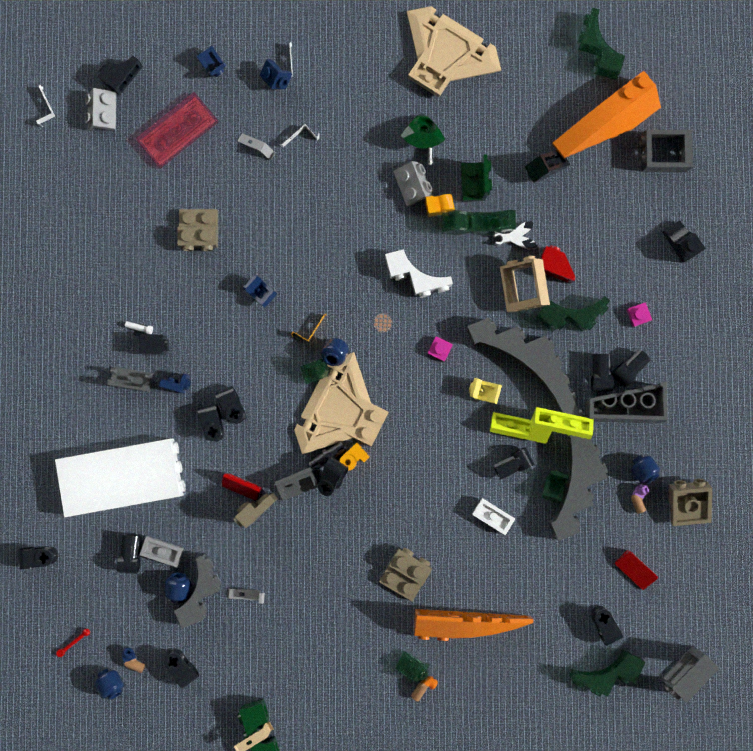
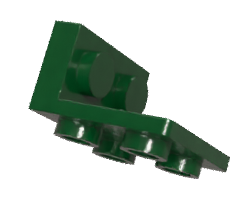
(475, 180)

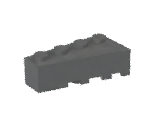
(631, 406)

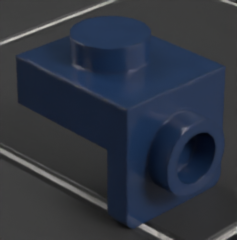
(211, 62)
(274, 75)
(259, 290)

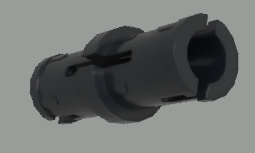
(321, 459)

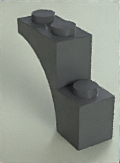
(207, 584)

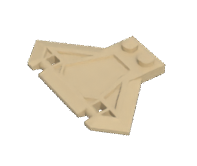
(446, 51)
(340, 410)

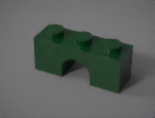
(252, 716)

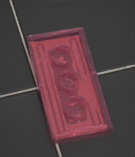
(177, 130)

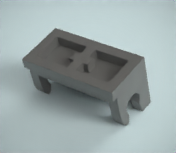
(130, 379)
(297, 484)

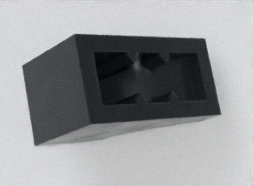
(119, 75)
(546, 165)
(683, 241)

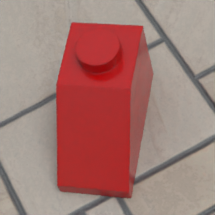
(557, 264)

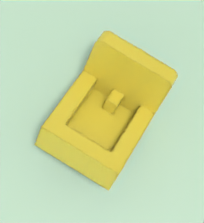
(485, 391)

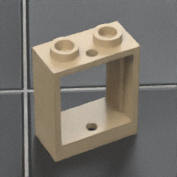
(510, 289)

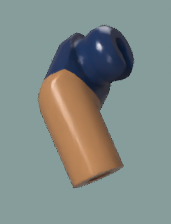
(130, 661)

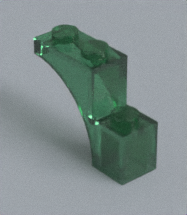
(608, 61)
(483, 223)
(554, 316)
(626, 667)

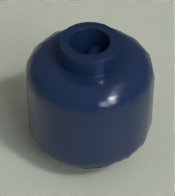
(334, 352)
(645, 469)
(177, 587)
(109, 684)

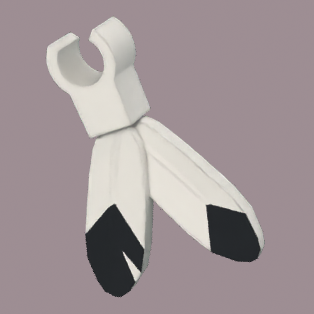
(517, 237)

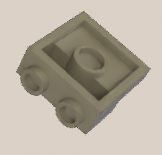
(198, 229)
(690, 502)
(251, 511)
(406, 573)

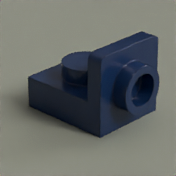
(172, 384)

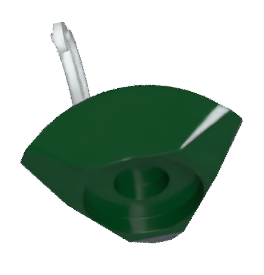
(423, 134)

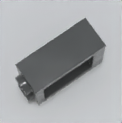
(685, 151)
(689, 674)

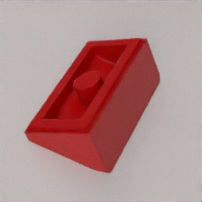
(241, 486)
(636, 570)

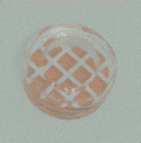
(382, 322)

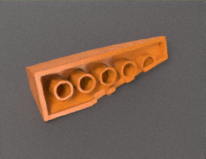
(612, 117)
(464, 624)

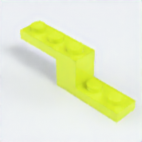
(541, 425)

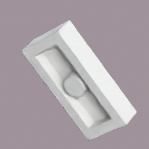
(493, 516)

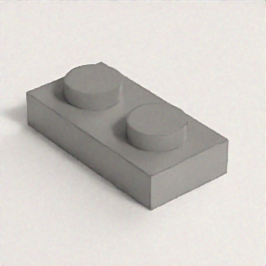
(161, 551)

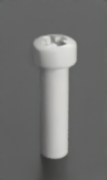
(148, 330)

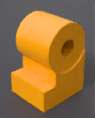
(439, 204)
(353, 455)

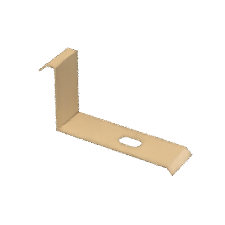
(255, 738)

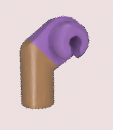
(637, 497)

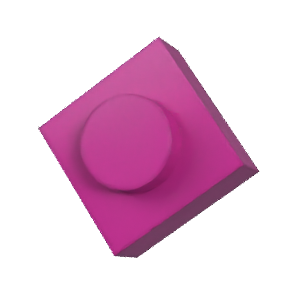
(639, 314)
(440, 349)

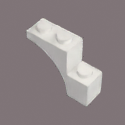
(422, 284)

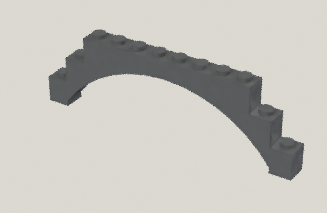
(584, 462)

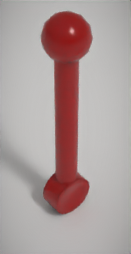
(61, 652)

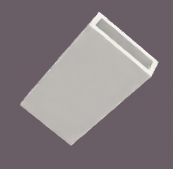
(120, 477)

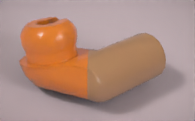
(429, 682)

